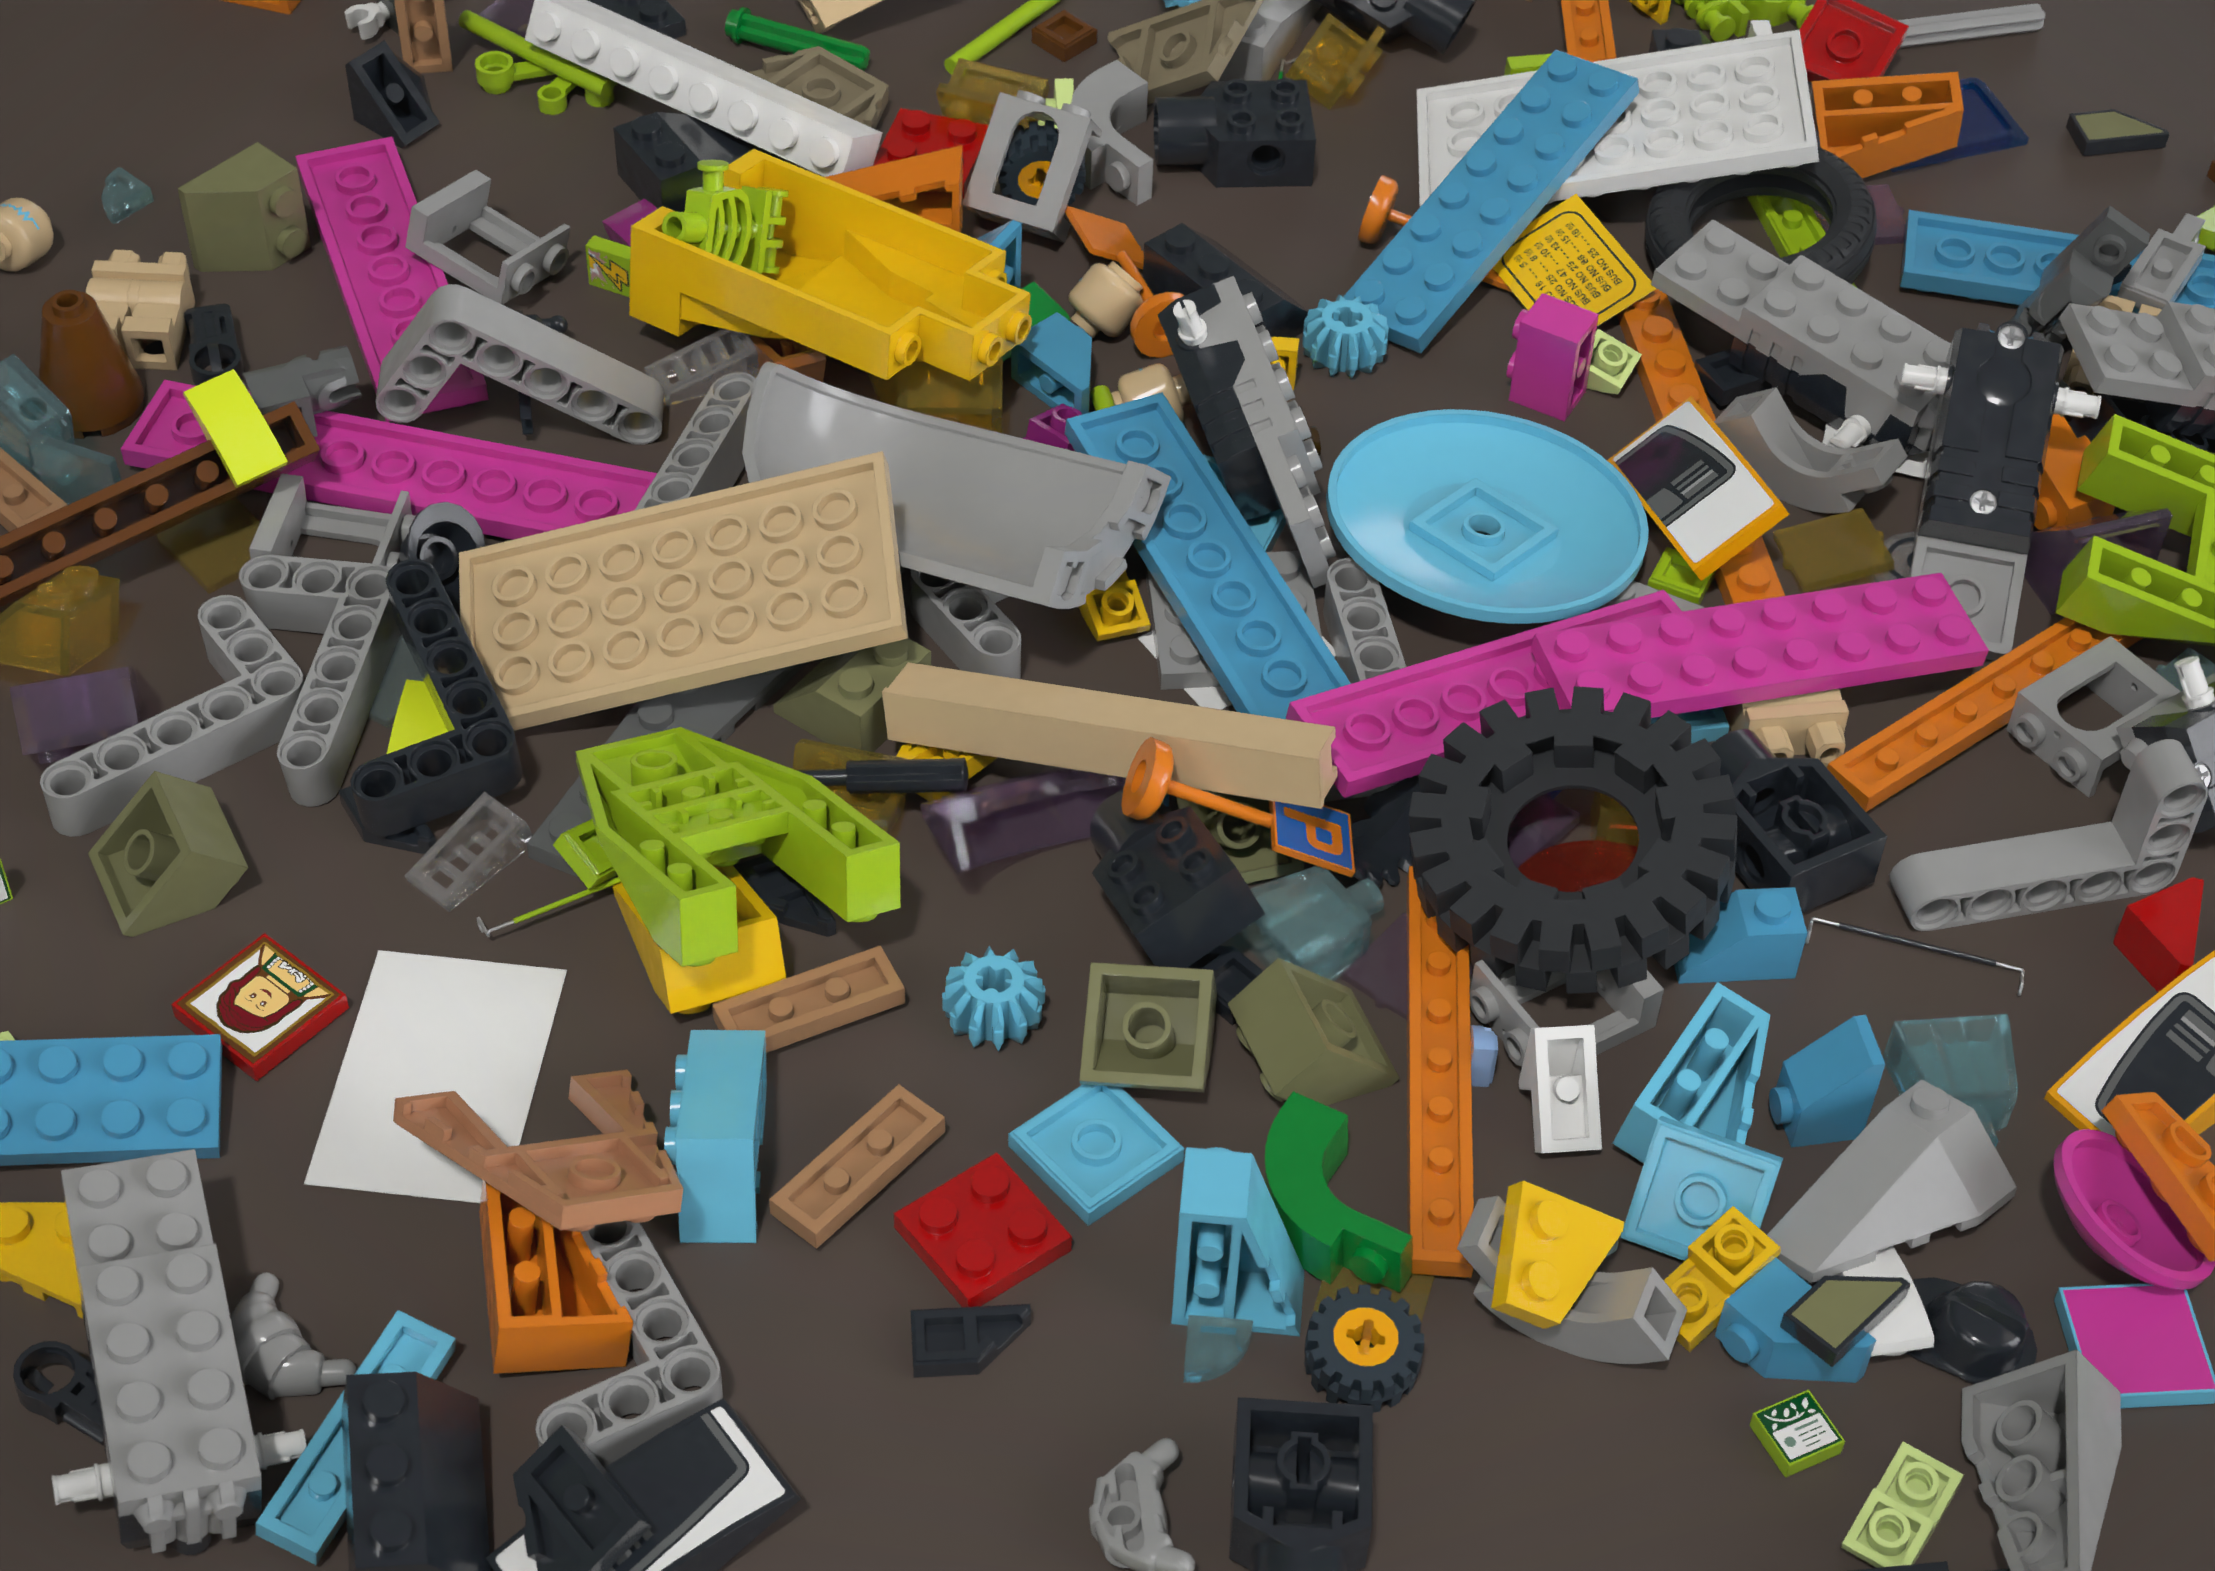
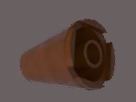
(87, 365)

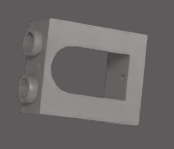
(1074, 134)
(465, 207)
(291, 515)
(2077, 753)
(1499, 999)

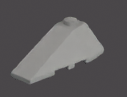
(1269, 39)
(1900, 1180)
(2045, 1458)

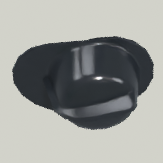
(438, 538)
(1975, 1329)

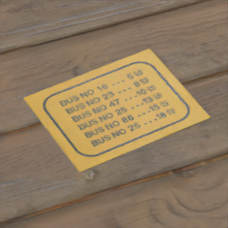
(1573, 260)

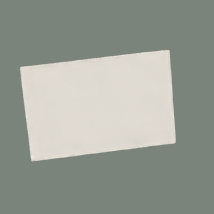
(428, 1031)

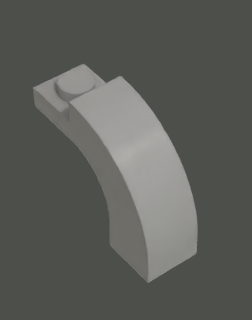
(1116, 105)
(1800, 466)
(1613, 1320)

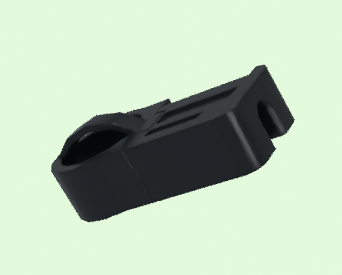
(212, 342)
(74, 1403)

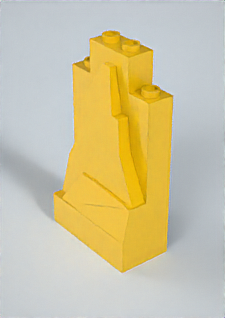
(849, 284)

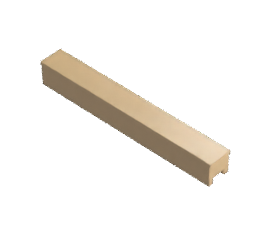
(1104, 731)

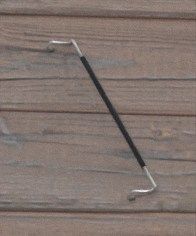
(1917, 944)

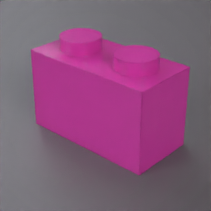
(1551, 356)

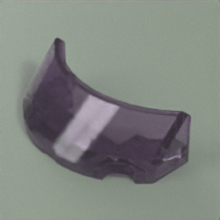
(1017, 815)

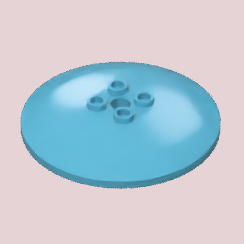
(1431, 484)

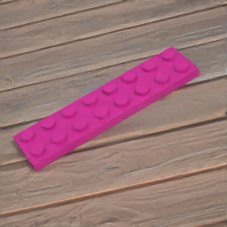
(363, 220)
(1766, 647)
(1401, 717)

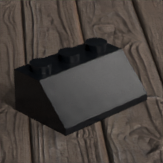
(1189, 261)
(413, 1475)

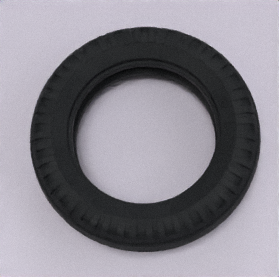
(1825, 185)

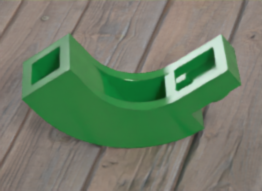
(1300, 1159)

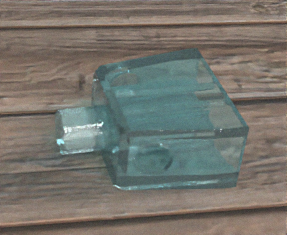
(26, 408)
(1313, 921)
(1962, 1057)

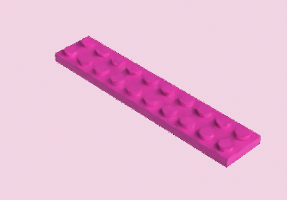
(371, 461)

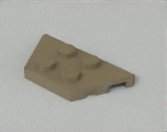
(1184, 45)
(828, 82)

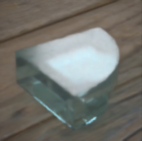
(124, 195)
(1214, 1346)

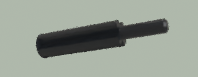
(897, 776)

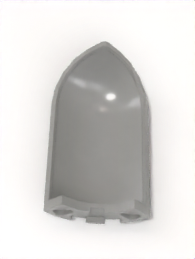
(964, 496)

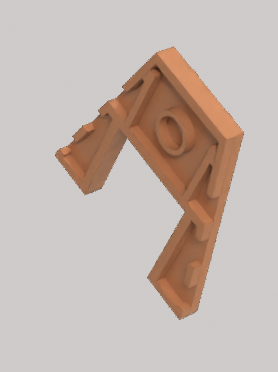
(564, 1180)

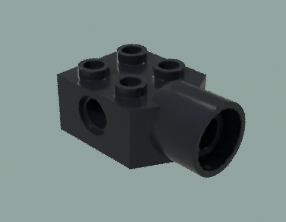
(1427, 20)
(1240, 133)
(1797, 824)
(1170, 882)
(1301, 1485)

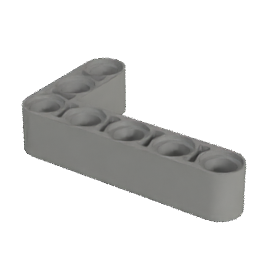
(521, 353)
(709, 448)
(967, 625)
(1359, 633)
(360, 634)
(188, 738)
(2065, 866)
(662, 1367)

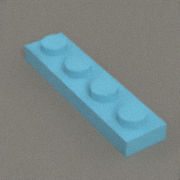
(312, 1497)

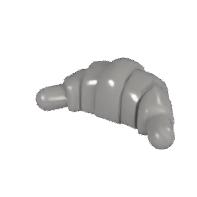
(273, 1351)
(1131, 1516)

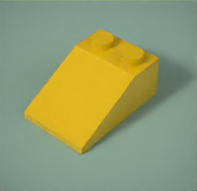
(697, 987)

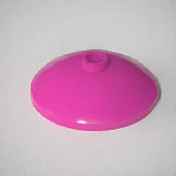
(2121, 1213)

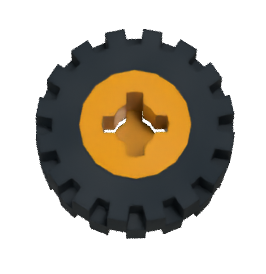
(1030, 151)
(1357, 1371)

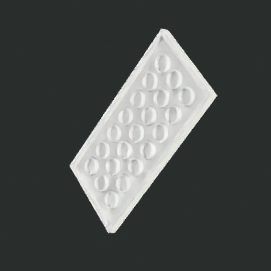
(1694, 119)

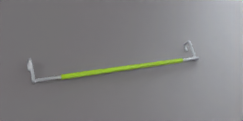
(548, 907)

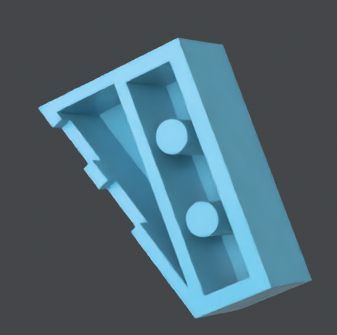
(1705, 1076)
(718, 1134)
(1234, 1247)

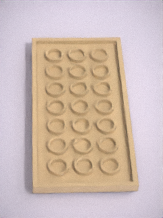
(687, 592)

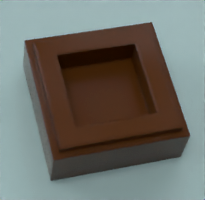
(1064, 35)

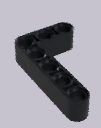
(480, 742)

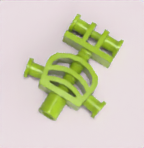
(1732, 16)
(730, 220)

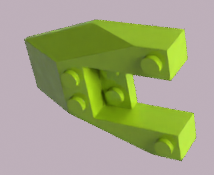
(2126, 590)
(687, 803)

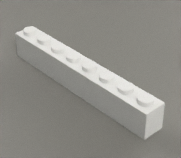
(703, 86)

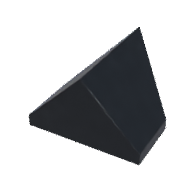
(389, 95)

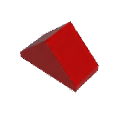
(2162, 931)

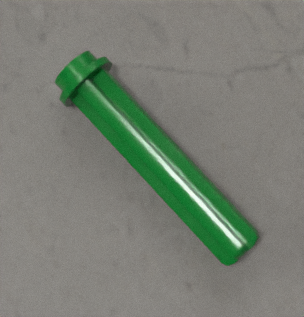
(743, 26)

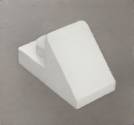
(1563, 1088)

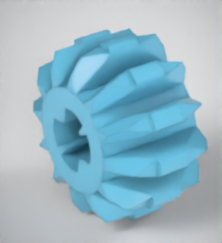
(1345, 336)
(993, 998)

